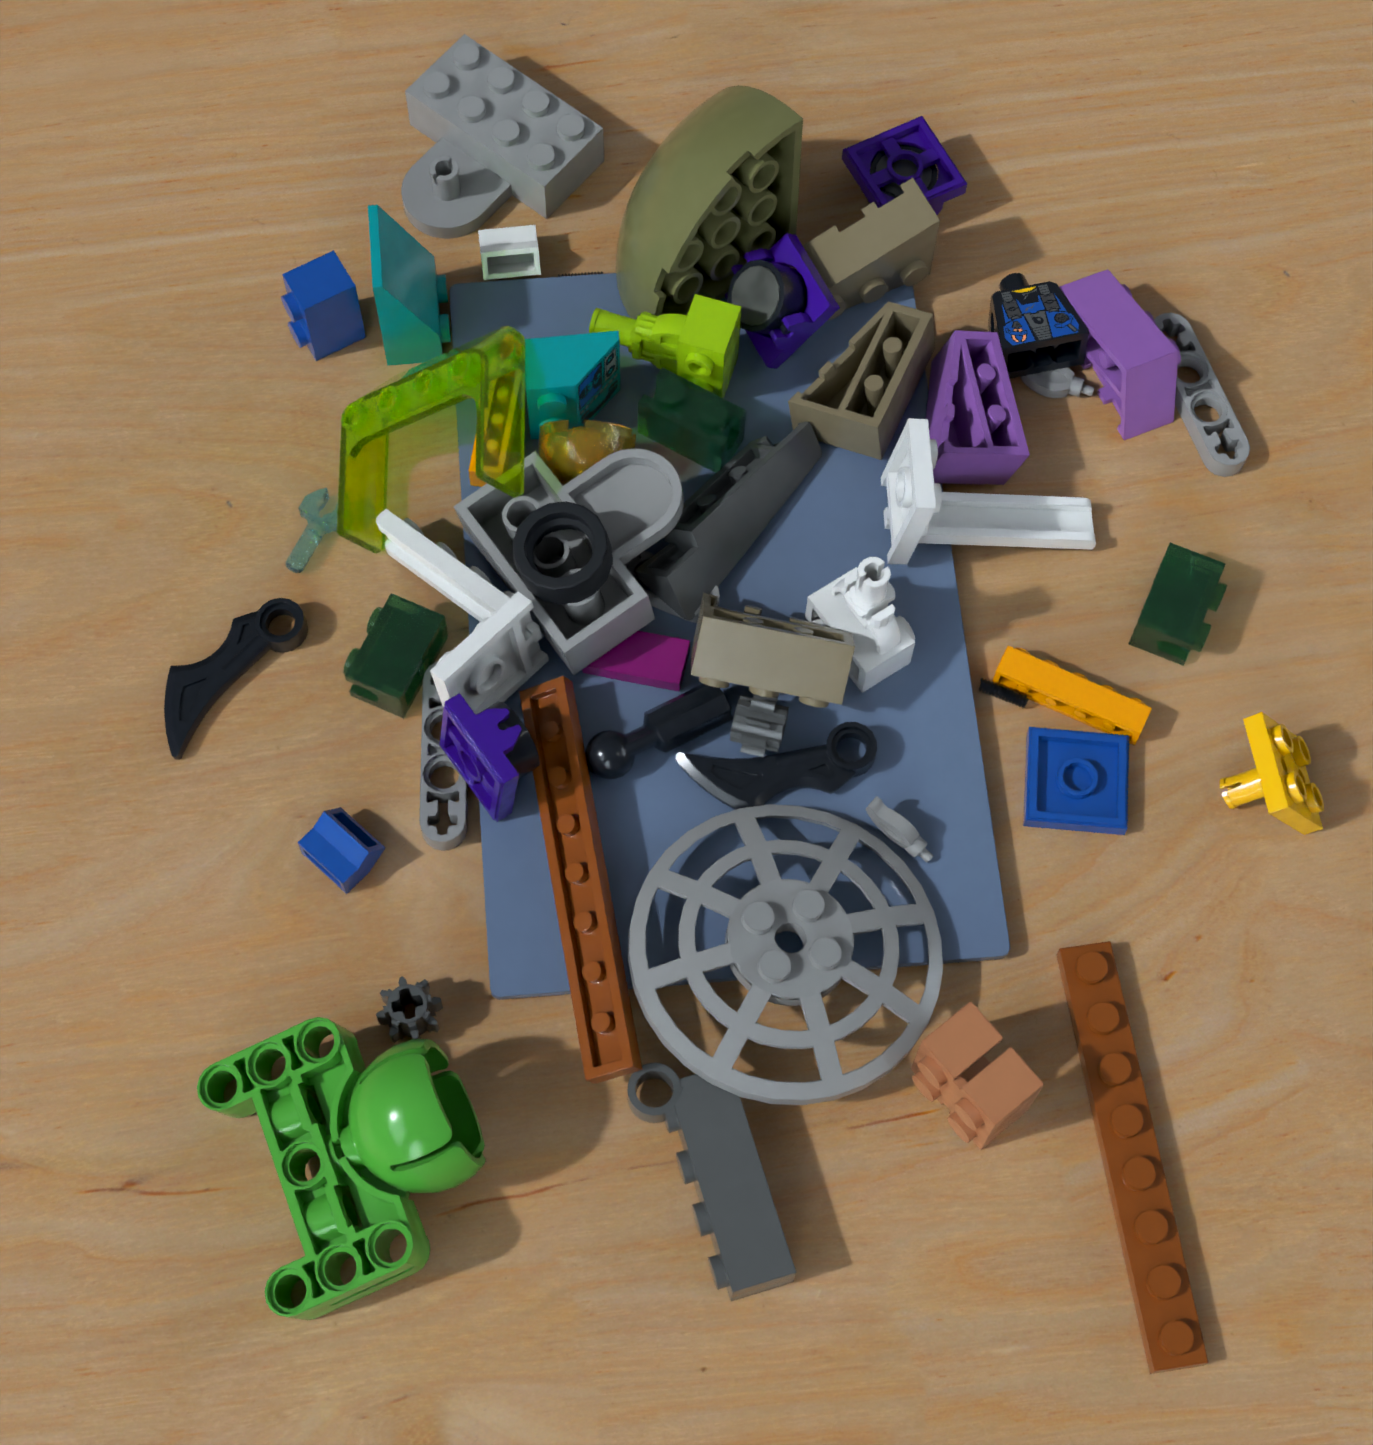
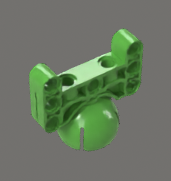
(376, 1139)

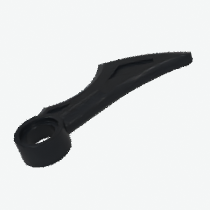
(197, 686)
(758, 779)

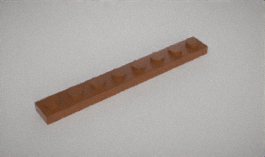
(580, 884)
(1131, 1159)

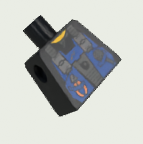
(1036, 327)

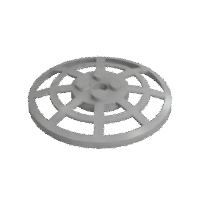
(775, 974)

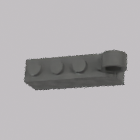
(727, 1178)

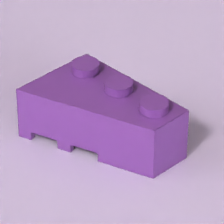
(1126, 353)
(974, 412)

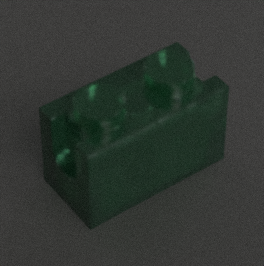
(691, 421)
(1178, 603)
(395, 654)

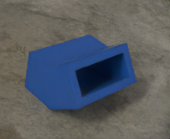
(341, 848)

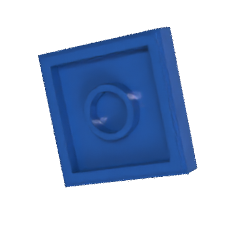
(1076, 781)

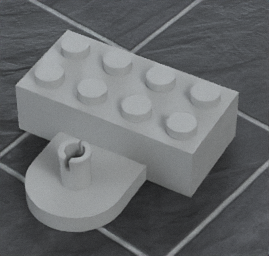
(493, 142)
(637, 503)

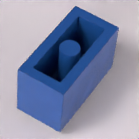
(322, 306)

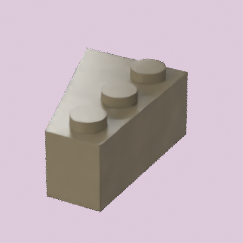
(879, 251)
(870, 384)
(770, 654)

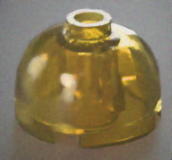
(579, 448)

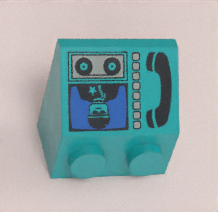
(570, 377)

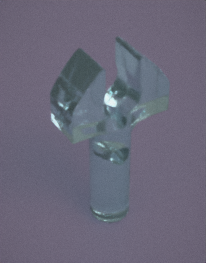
(314, 531)

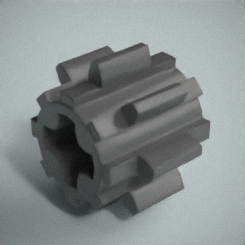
(759, 724)
(424, 1010)

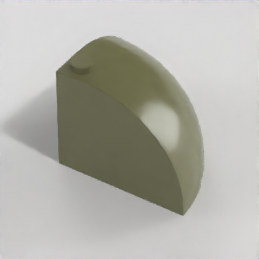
(707, 198)

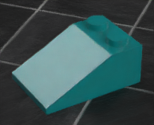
(406, 293)

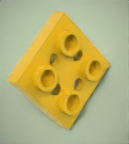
(1278, 776)

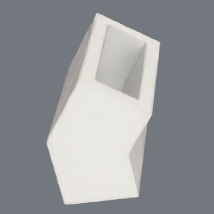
(509, 252)

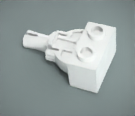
(860, 607)

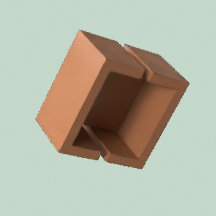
(979, 1094)

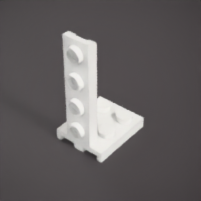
(927, 515)
(504, 643)

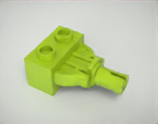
(694, 345)

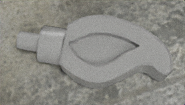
(1057, 383)
(898, 829)

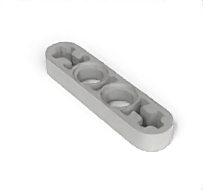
(1205, 392)
(431, 759)

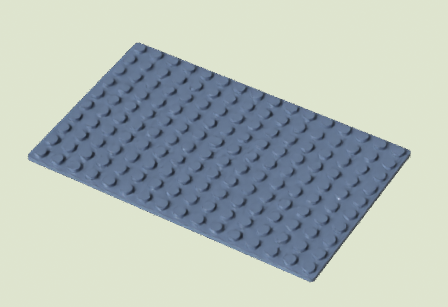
(920, 715)

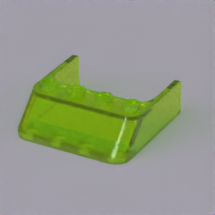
(483, 369)

